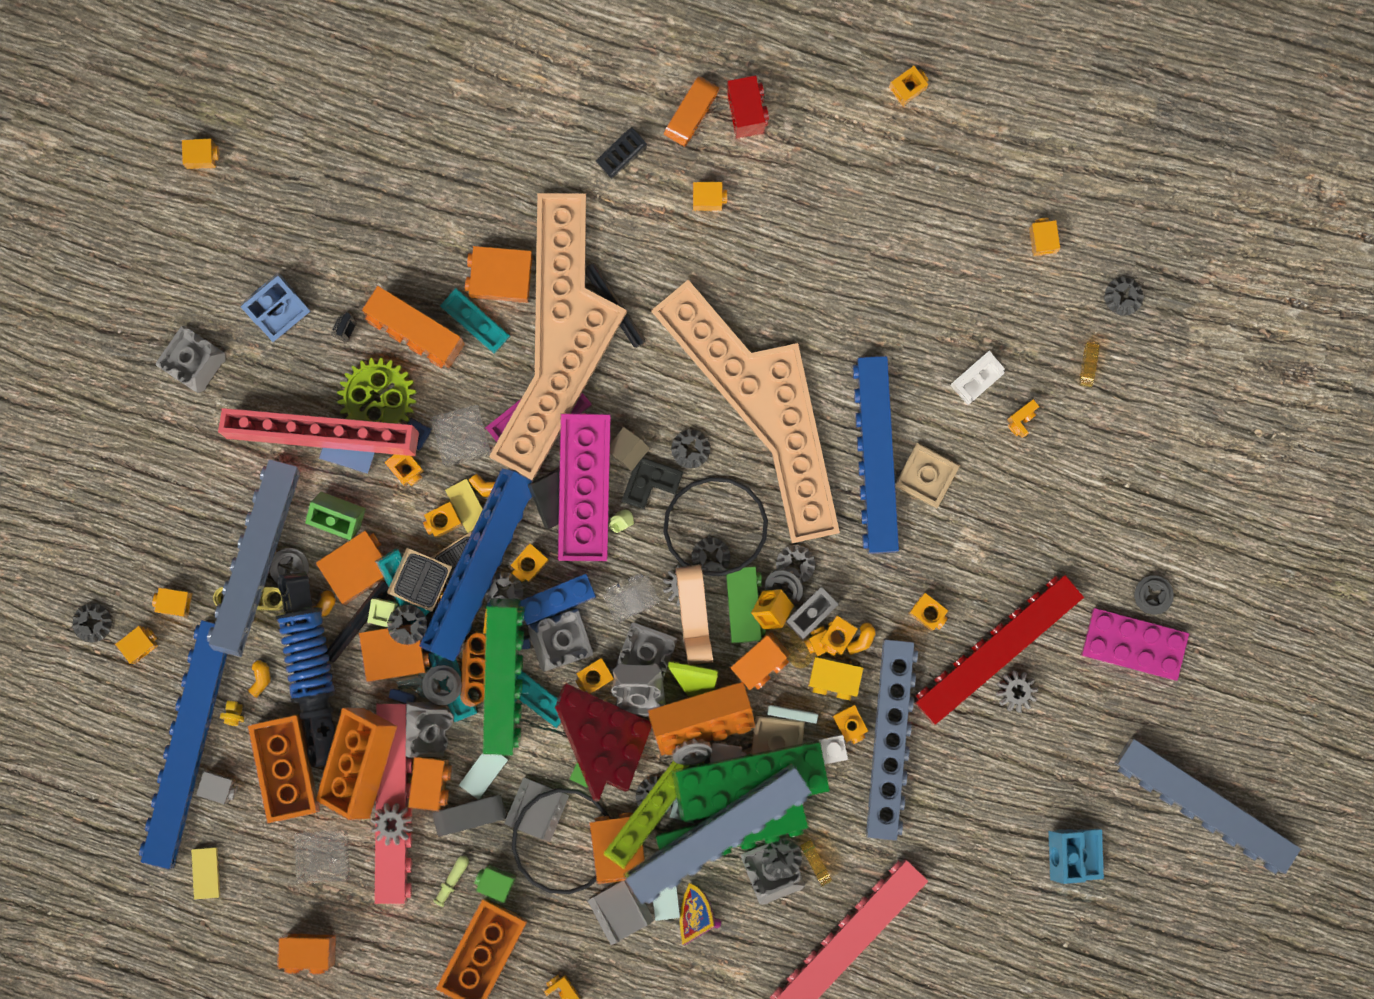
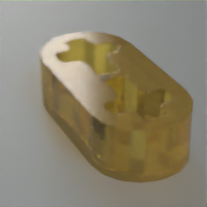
(1089, 364)
(798, 644)
(816, 863)

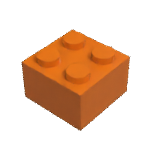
(760, 661)
(429, 783)
(306, 952)

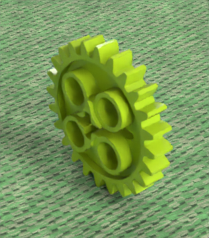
(363, 379)

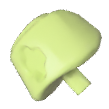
(621, 521)

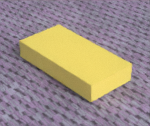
(465, 504)
(205, 873)

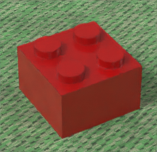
(746, 107)

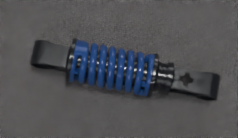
(308, 663)

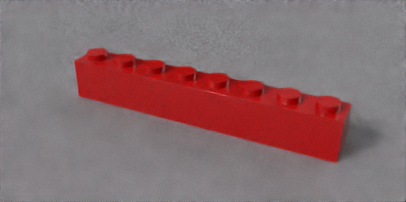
(998, 650)

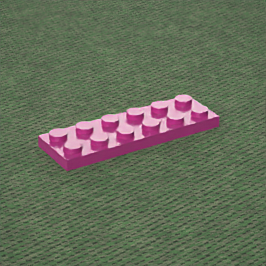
(583, 487)

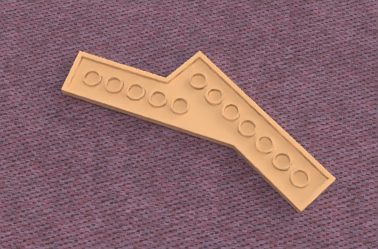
(570, 334)
(770, 397)

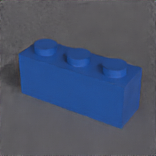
(557, 599)

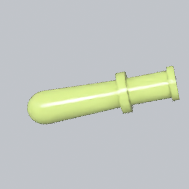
(447, 887)

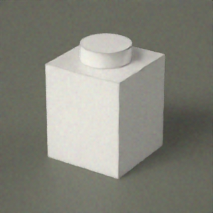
(833, 749)

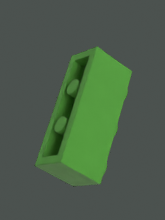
(741, 601)

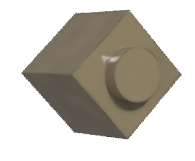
(628, 448)

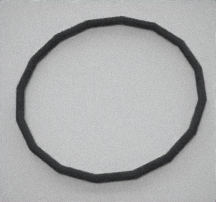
(716, 479)
(514, 839)

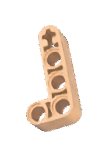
(694, 615)

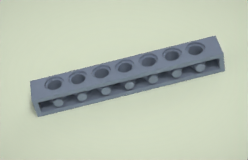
(908, 654)

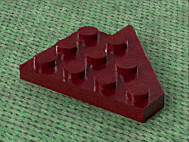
(602, 738)

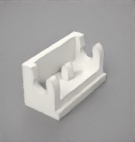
(978, 378)

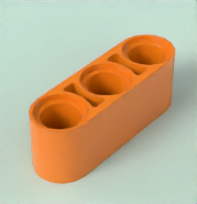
(691, 111)
(467, 679)

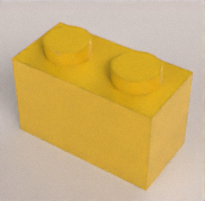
(835, 677)

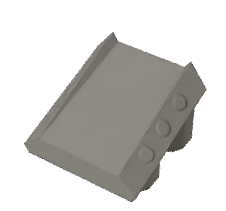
(191, 359)
(560, 640)
(647, 647)
(638, 688)
(426, 729)
(543, 816)
(765, 885)
(620, 912)

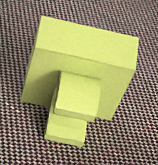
(380, 611)

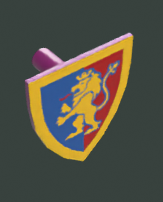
(696, 915)

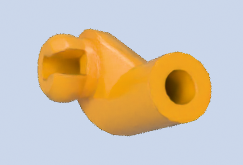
(481, 486)
(326, 602)
(864, 641)
(262, 677)

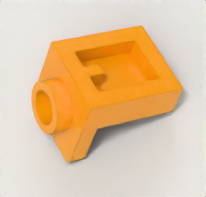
(1026, 413)
(567, 989)

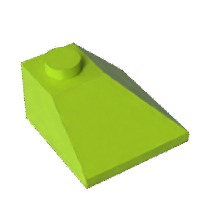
(694, 679)

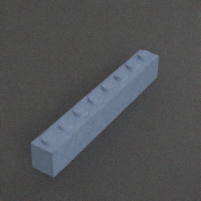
(254, 558)
(1206, 805)
(716, 834)

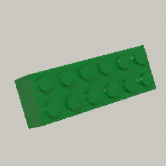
(501, 676)
(714, 785)
(791, 823)

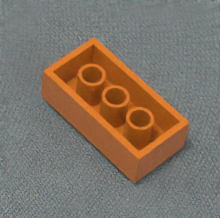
(414, 327)
(702, 717)
(356, 763)
(283, 768)
(482, 952)

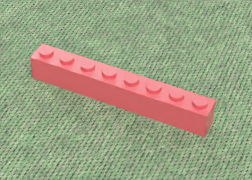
(318, 432)
(392, 860)
(854, 933)

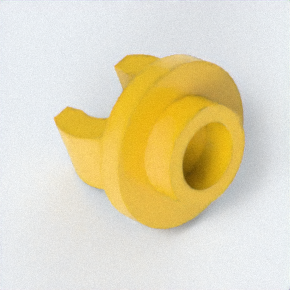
(233, 712)

